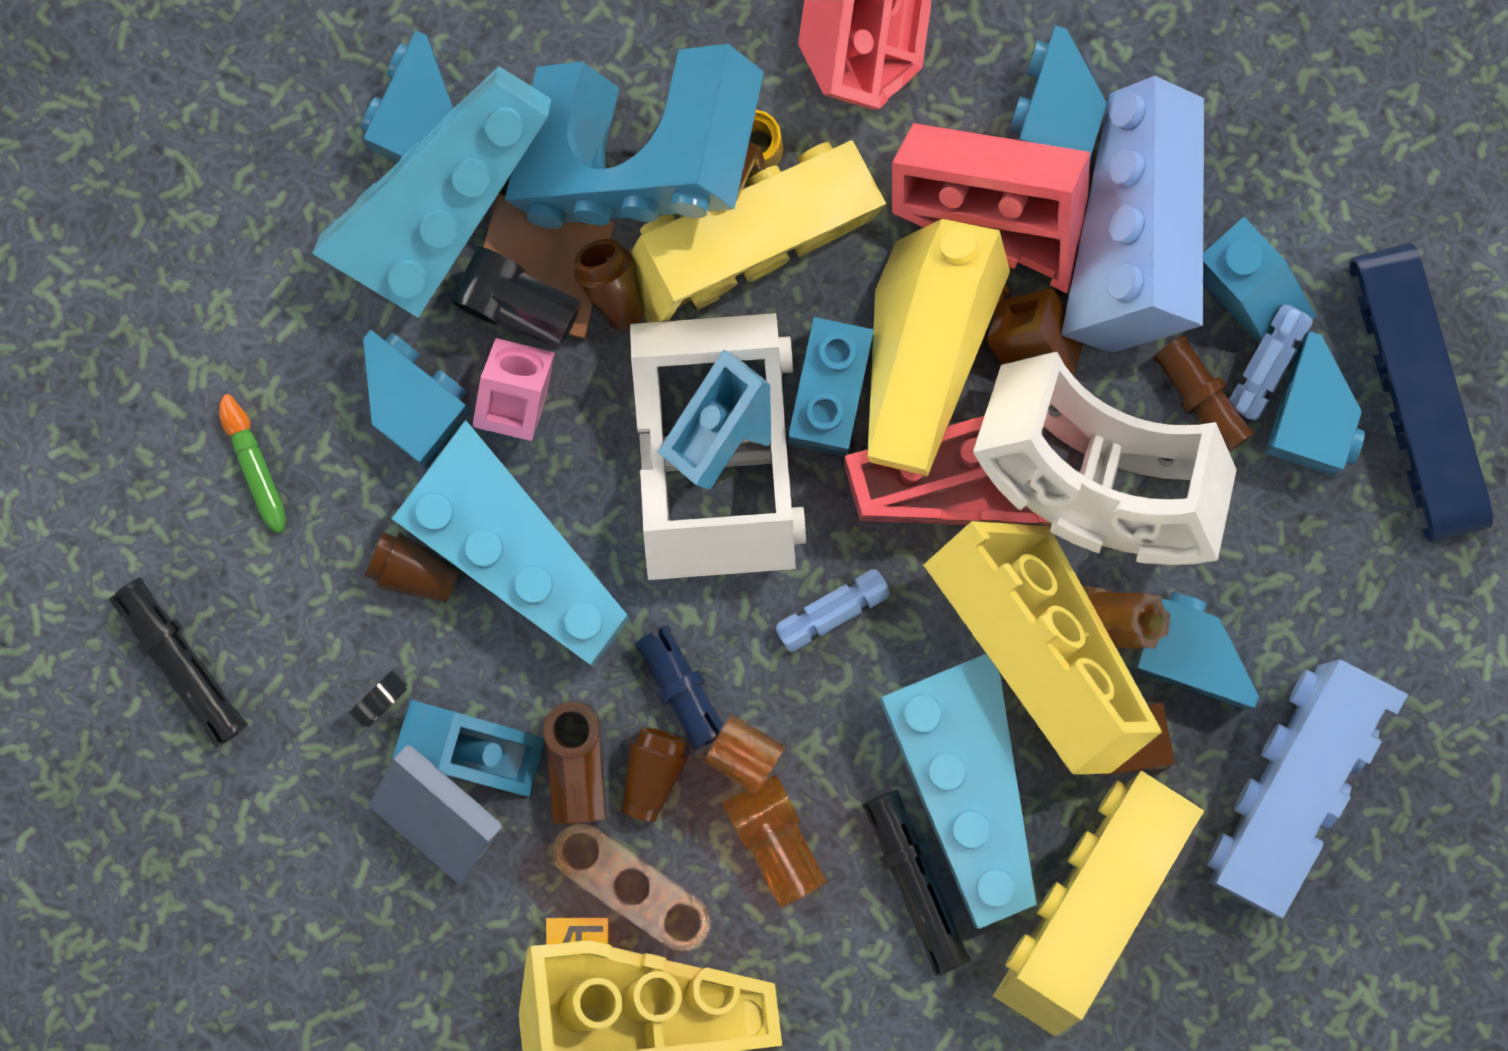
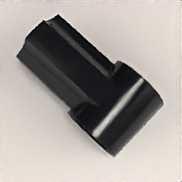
(501, 292)

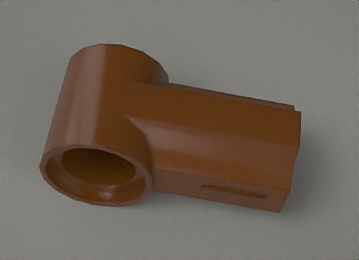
(575, 770)

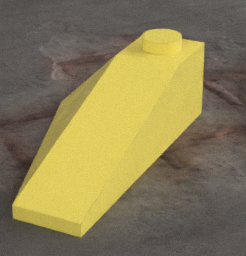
(926, 336)
(632, 1001)

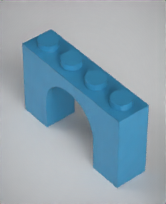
(683, 169)

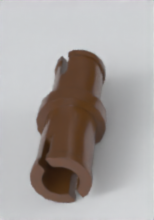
(1202, 392)

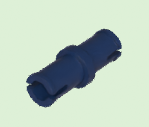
(680, 687)

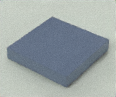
(434, 814)

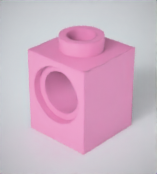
(513, 389)

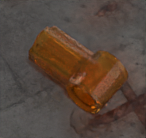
(1130, 618)
(744, 754)
(771, 831)

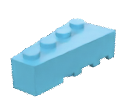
(427, 206)
(501, 539)
(965, 774)

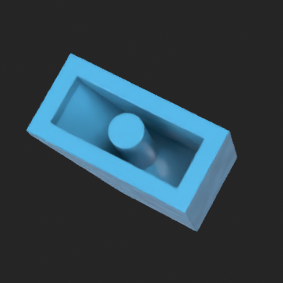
(1251, 279)
(1316, 413)
(1197, 655)
(472, 747)

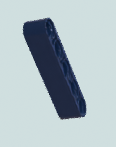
(1424, 392)

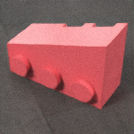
(1000, 184)
(950, 494)

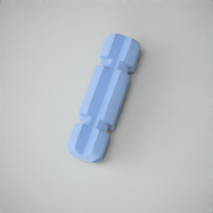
(1270, 361)
(833, 610)

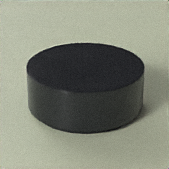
(379, 699)

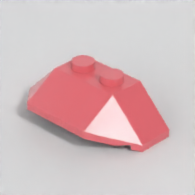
(864, 46)

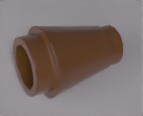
(610, 281)
(410, 569)
(651, 772)

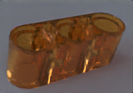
(601, 882)

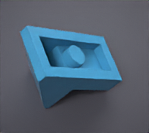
(724, 411)

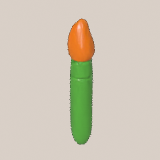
(238, 426)

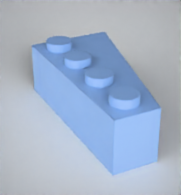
(1142, 222)
(1301, 785)

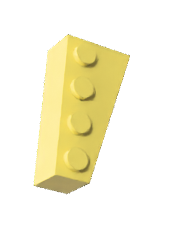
(774, 214)
(1046, 641)
(1099, 904)

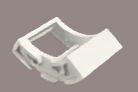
(1083, 503)
(716, 543)

